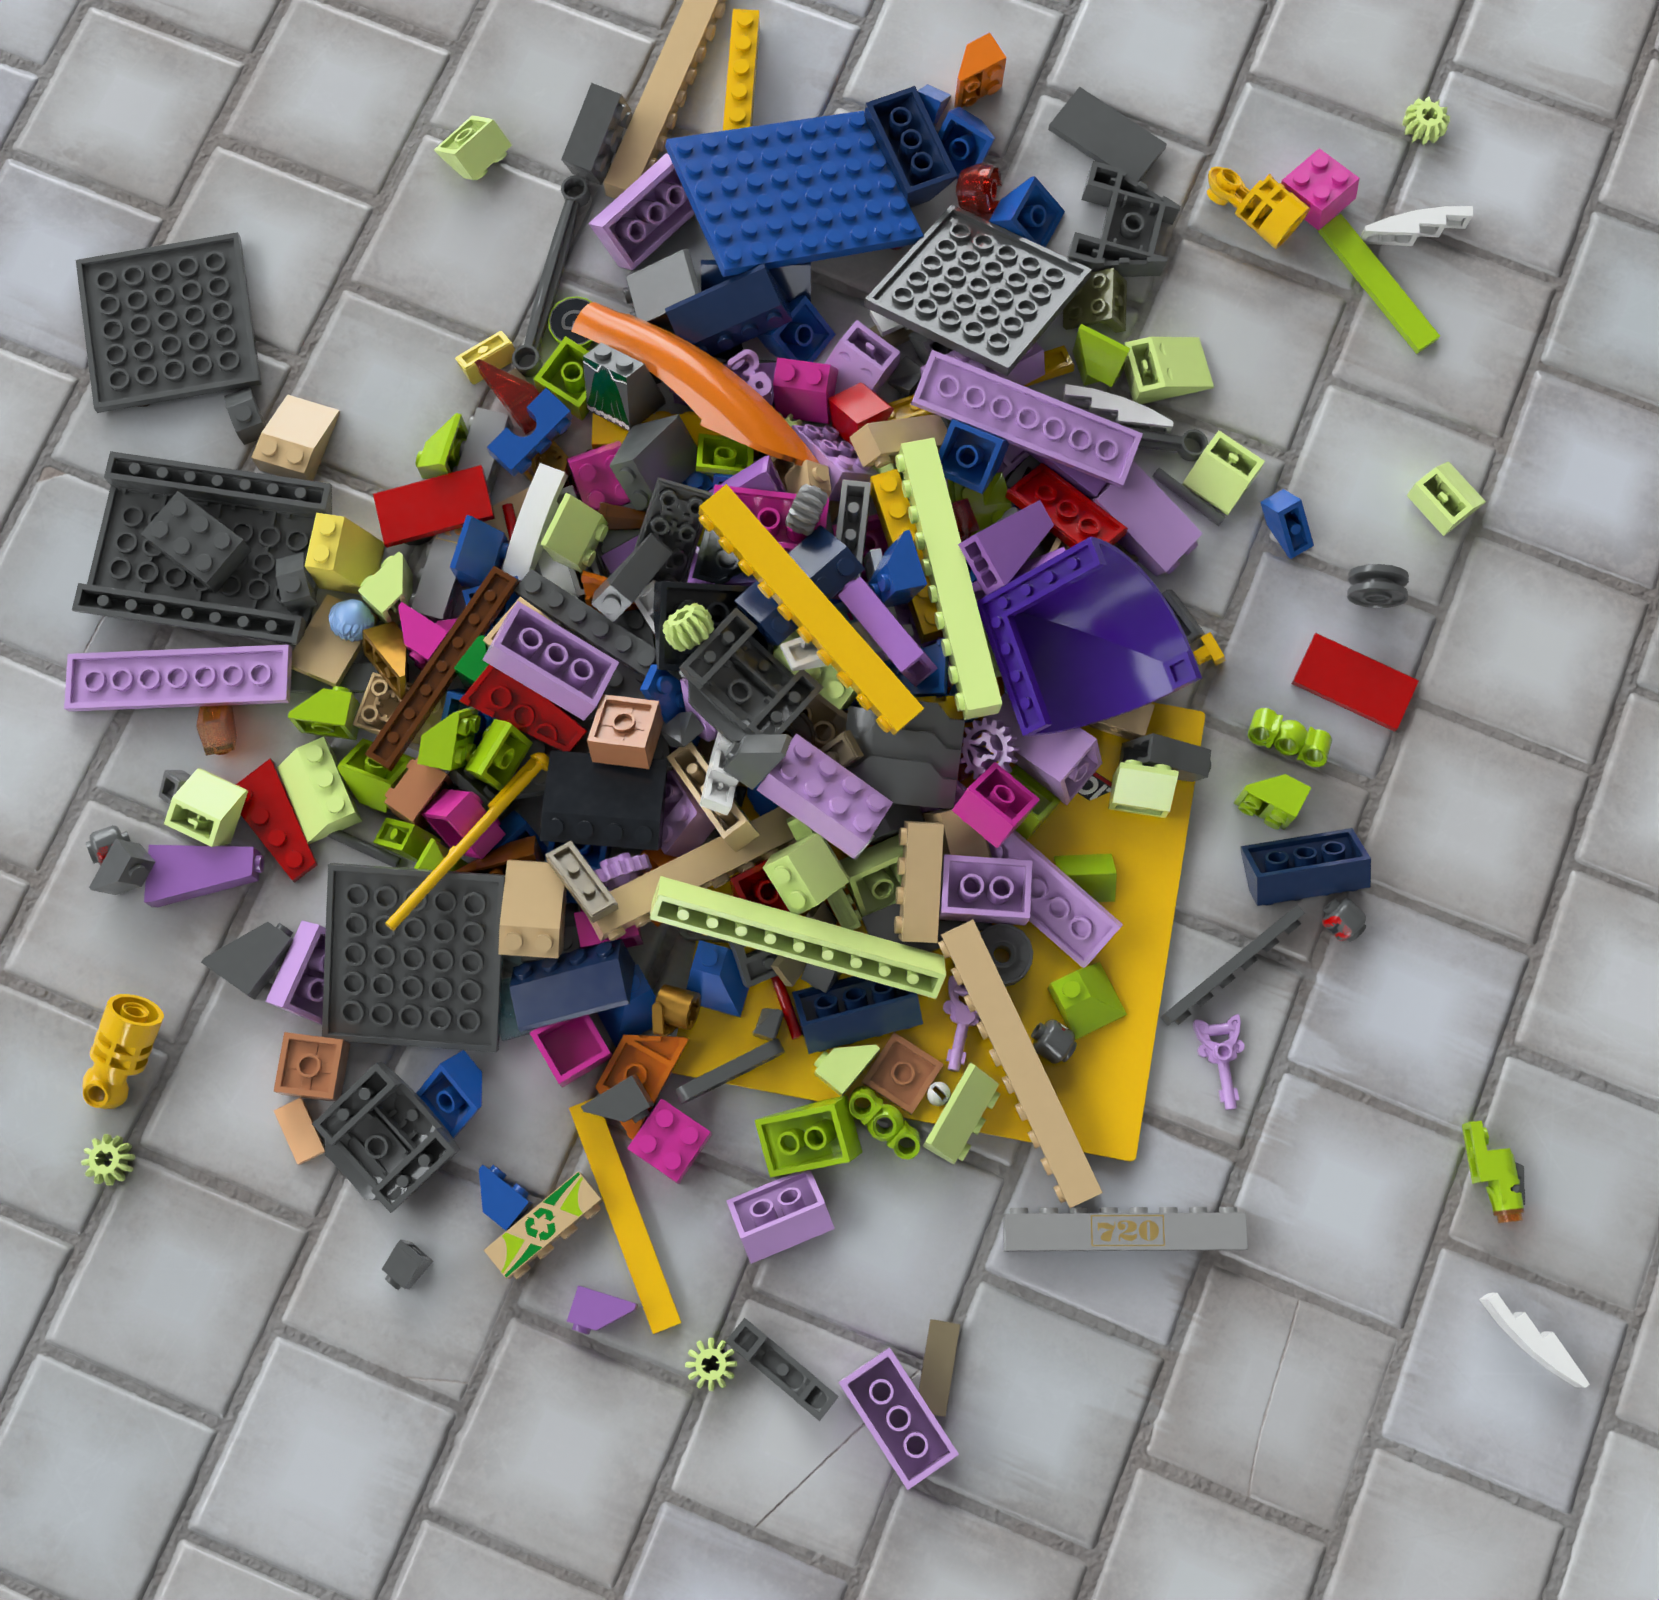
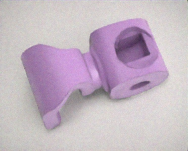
(757, 380)

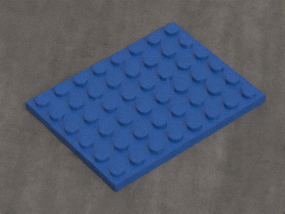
(792, 192)

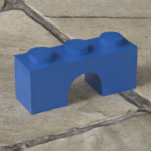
(516, 452)

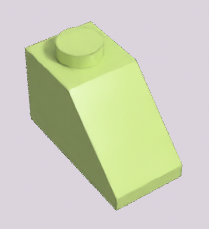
(844, 1066)

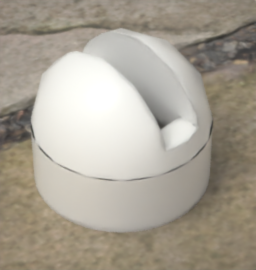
(934, 1098)

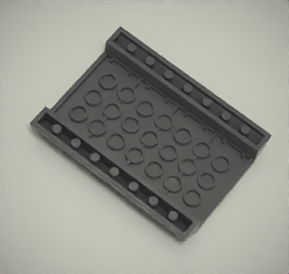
(143, 585)

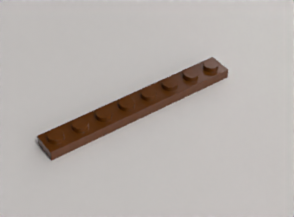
(440, 670)

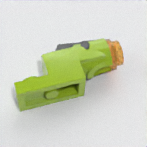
(1498, 1169)

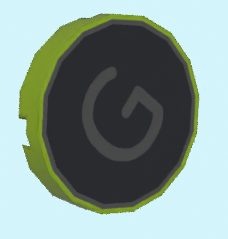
(563, 318)

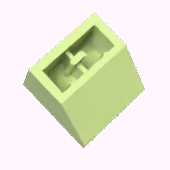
(1223, 472)
(1445, 497)
(388, 588)
(1143, 788)
(206, 808)

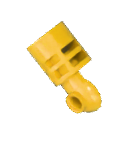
(1256, 204)
(120, 1048)

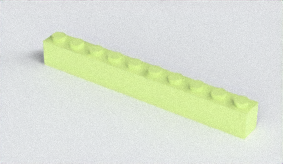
(949, 579)
(797, 937)

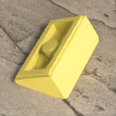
(494, 350)

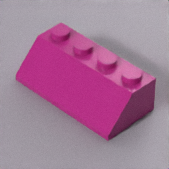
(771, 510)

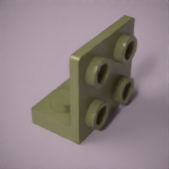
(1099, 301)

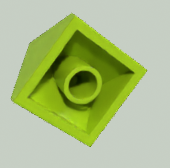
(1092, 873)

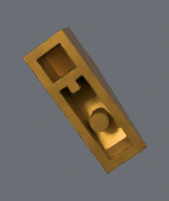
(388, 654)

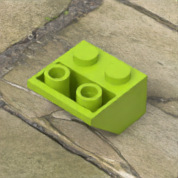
(450, 741)
(1274, 800)

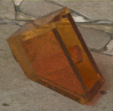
(217, 729)

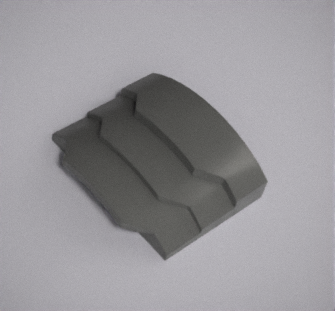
(742, 684)
(914, 765)
(384, 1137)

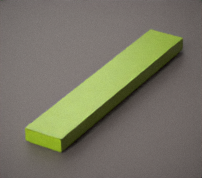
(1379, 284)

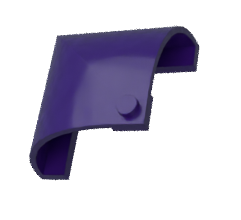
(1085, 640)

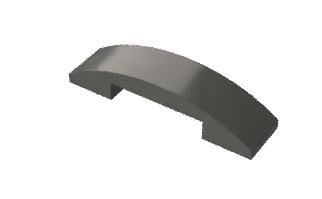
(782, 1369)

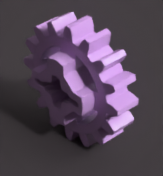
(995, 739)
(622, 869)

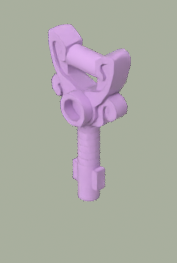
(963, 1018)
(1221, 1053)

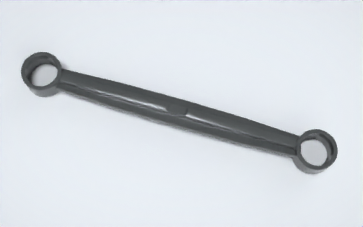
(551, 275)
(1171, 442)

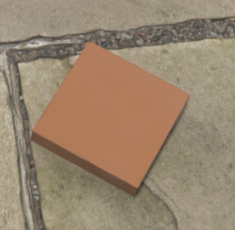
(902, 1073)

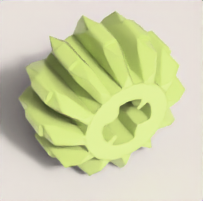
(1426, 120)
(688, 627)
(103, 1172)
(714, 1374)

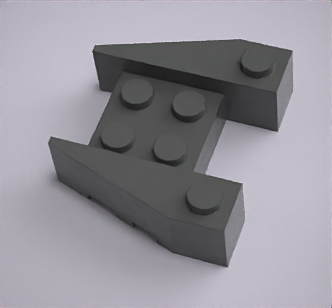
(1128, 227)

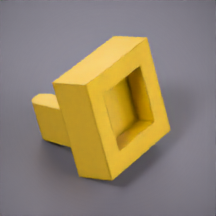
(1209, 651)

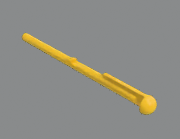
(537, 762)

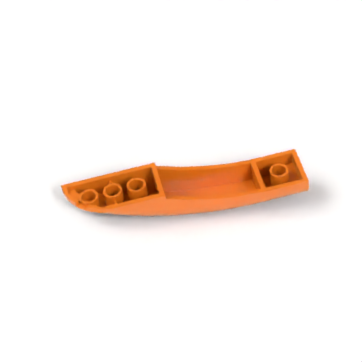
(704, 383)

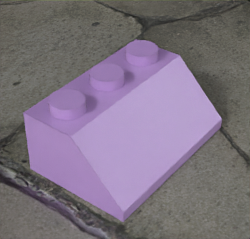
(985, 890)
(301, 976)
(780, 1215)

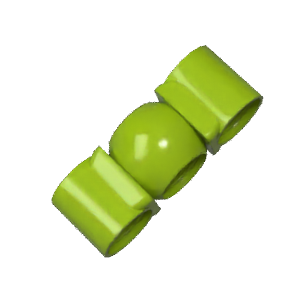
(1290, 737)
(892, 1134)

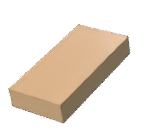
(299, 1131)

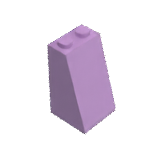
(1155, 525)
(1055, 760)

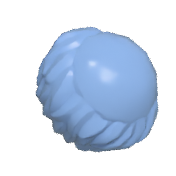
(350, 618)

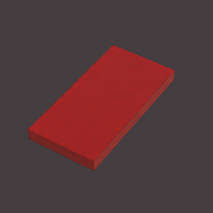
(433, 506)
(1071, 512)
(1355, 682)

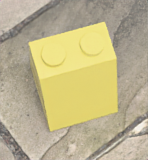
(342, 554)

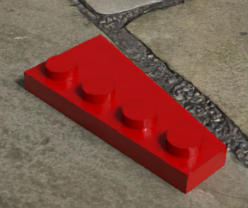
(525, 709)
(275, 821)

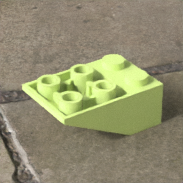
(1166, 368)

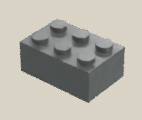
(597, 134)
(196, 542)

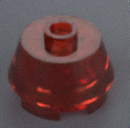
(978, 189)

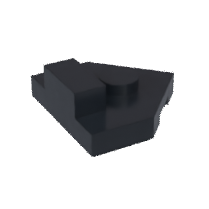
(714, 562)

